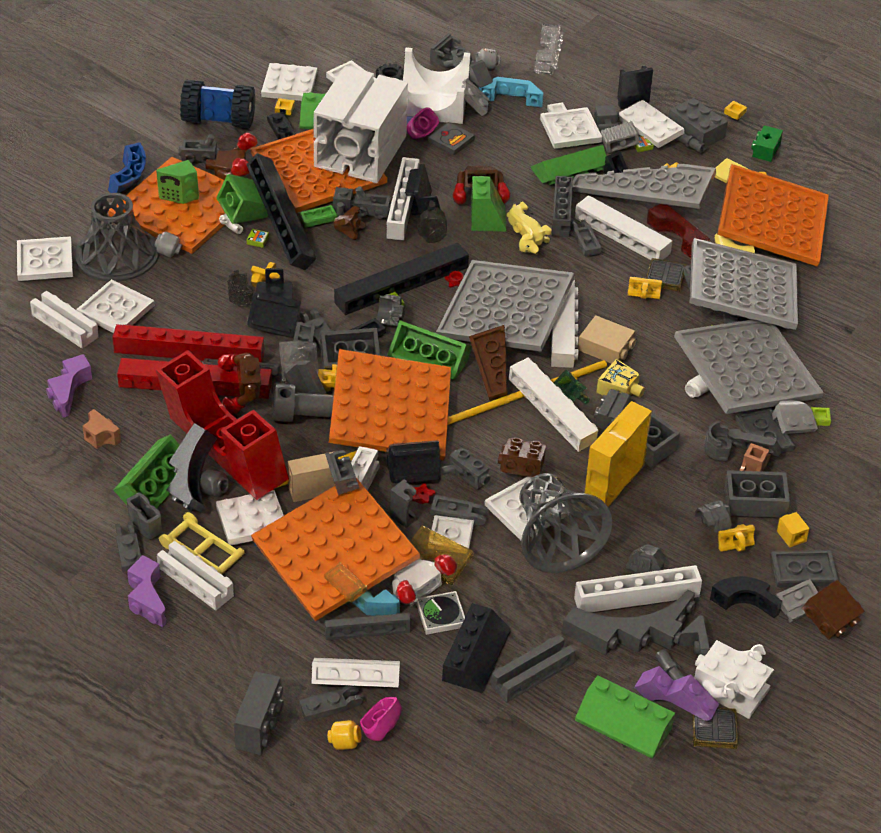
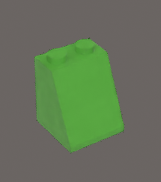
(241, 199)
(486, 206)

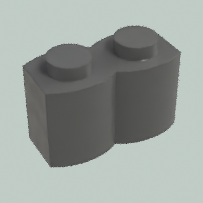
(144, 516)

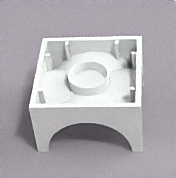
(436, 89)

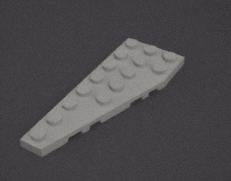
(675, 186)

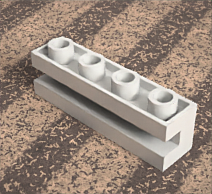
(65, 319)
(365, 465)
(195, 575)
(355, 672)

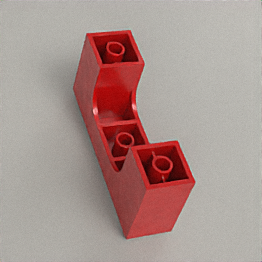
(244, 447)

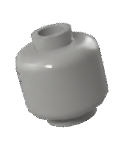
(489, 56)
(167, 244)

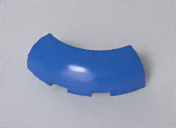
(134, 163)

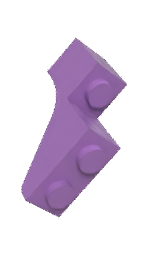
(62, 388)
(144, 598)
(683, 692)

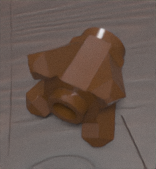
(349, 223)

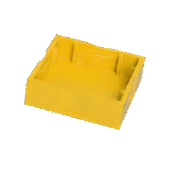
(618, 453)

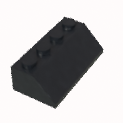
(475, 649)

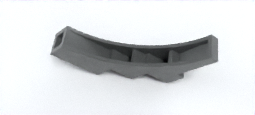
(633, 632)

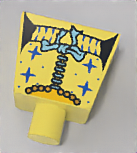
(620, 378)

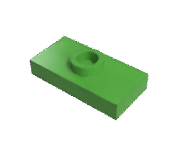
(318, 216)

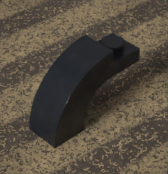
(745, 590)

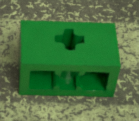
(766, 143)

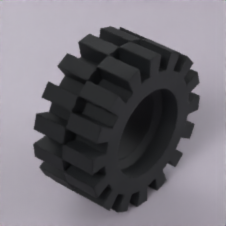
(390, 71)

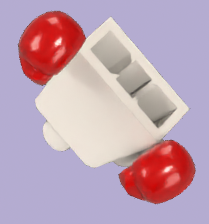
(421, 578)

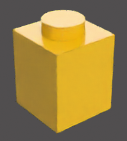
(793, 529)

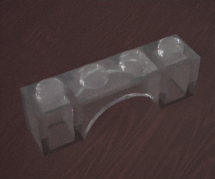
(547, 59)

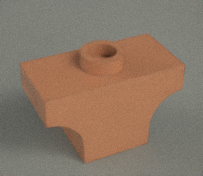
(100, 430)
(755, 458)

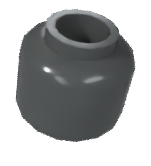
(214, 482)

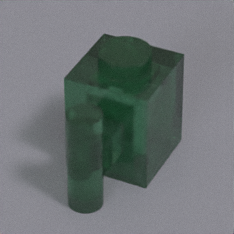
(571, 387)

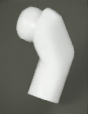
(234, 227)

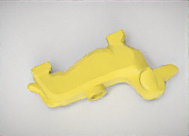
(529, 228)

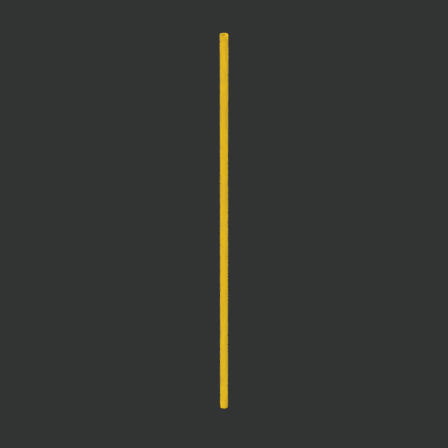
(498, 402)

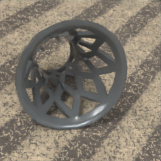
(125, 222)
(565, 496)

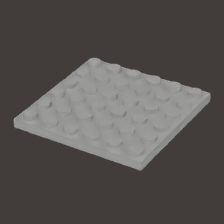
(744, 284)
(507, 295)
(747, 365)

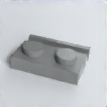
(475, 97)
(795, 598)

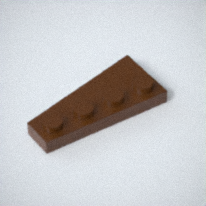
(491, 358)

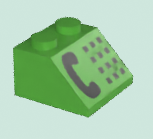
(178, 182)

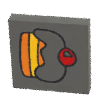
(451, 138)

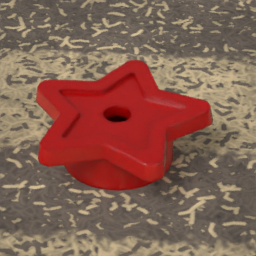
(454, 278)
(423, 494)

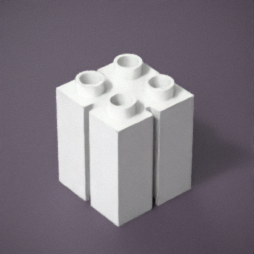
(347, 122)

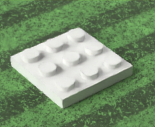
(288, 81)
(571, 127)
(44, 258)
(115, 305)
(509, 510)
(247, 515)

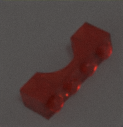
(666, 219)

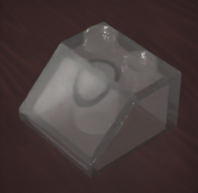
(295, 351)

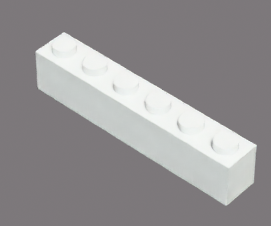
(401, 204)
(623, 229)
(564, 331)
(553, 404)
(637, 589)

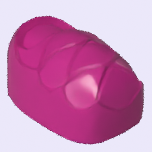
(422, 123)
(381, 718)

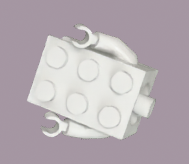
(734, 676)

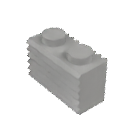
(620, 137)

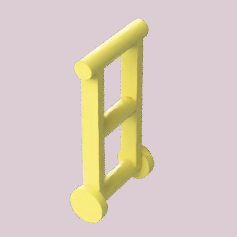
(192, 522)

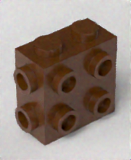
(522, 457)
(833, 610)

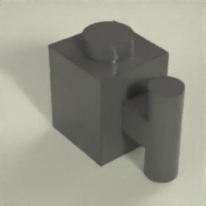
(606, 116)
(342, 200)

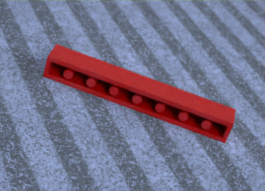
(174, 342)
(143, 375)

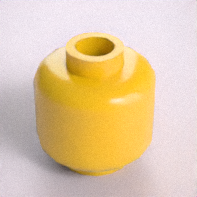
(344, 735)

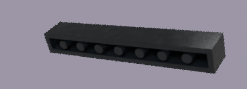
(281, 212)
(401, 278)

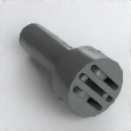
(291, 403)

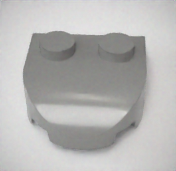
(794, 417)

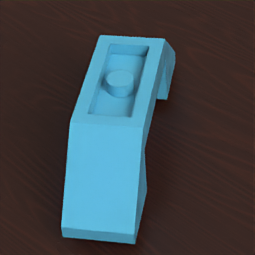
(514, 87)
(381, 604)

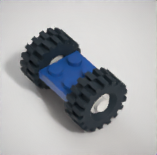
(217, 104)

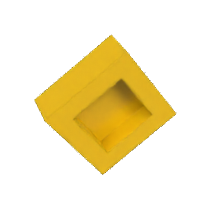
(285, 106)
(735, 110)

